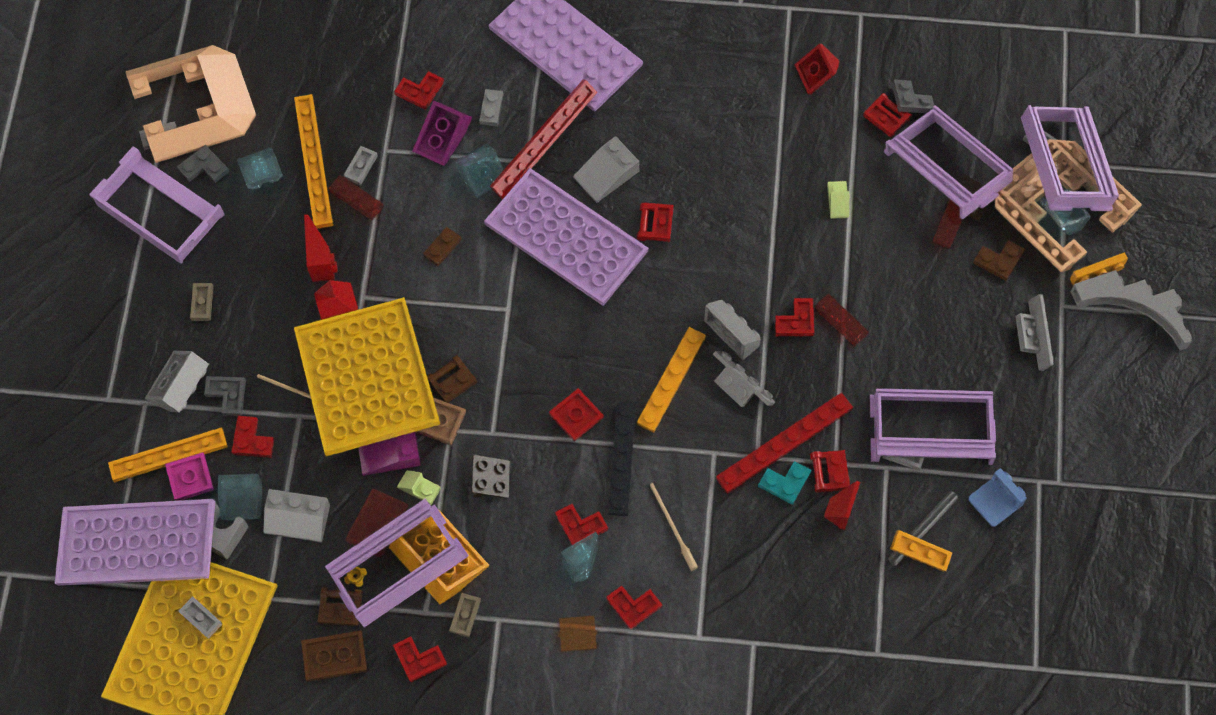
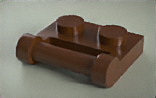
(456, 383)
(338, 613)

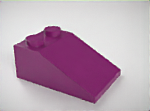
(441, 133)
(390, 454)

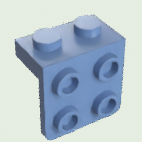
(998, 498)

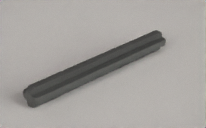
(927, 523)

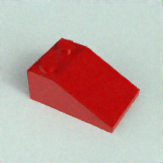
(319, 259)

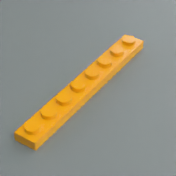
(313, 161)

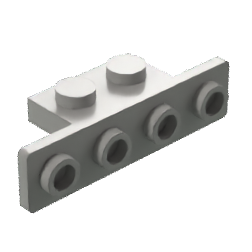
(1034, 332)
(738, 384)

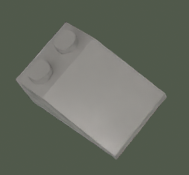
(607, 169)

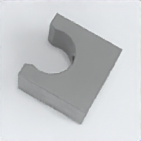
(226, 539)

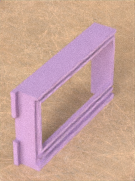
(134, 163)
(937, 176)
(1057, 198)
(930, 446)
(413, 581)

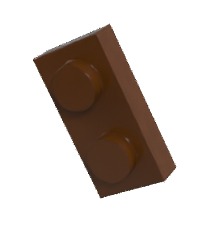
(442, 246)

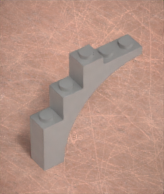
(1137, 296)

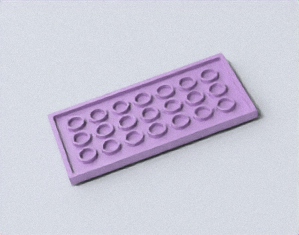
(566, 46)
(566, 236)
(135, 542)

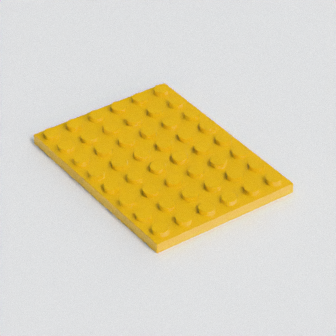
(366, 376)
(171, 664)

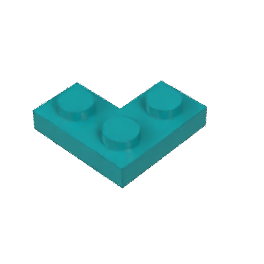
(785, 487)

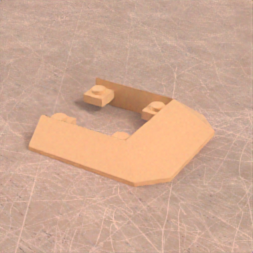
(218, 122)
(1020, 198)

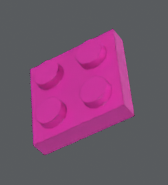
(189, 477)

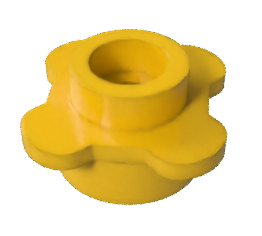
(358, 581)

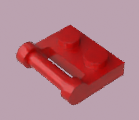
(885, 119)
(661, 222)
(836, 470)

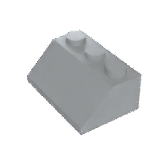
(731, 328)
(177, 381)
(295, 515)

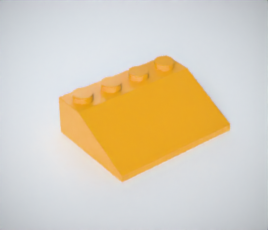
(426, 542)

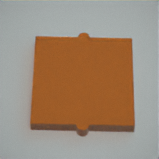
(577, 633)

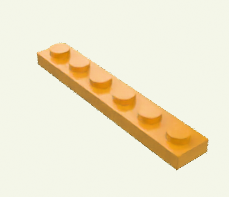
(671, 379)
(159, 456)

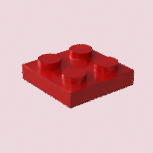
(576, 414)

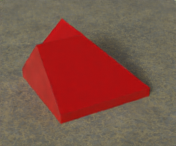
(817, 67)
(335, 299)
(841, 505)

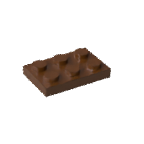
(334, 655)

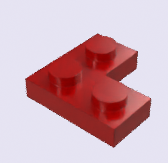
(421, 94)
(801, 323)
(246, 441)
(579, 529)
(633, 611)
(417, 664)

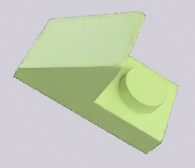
(838, 199)
(419, 487)

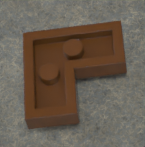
(1002, 264)

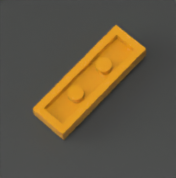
(1111, 264)
(921, 550)

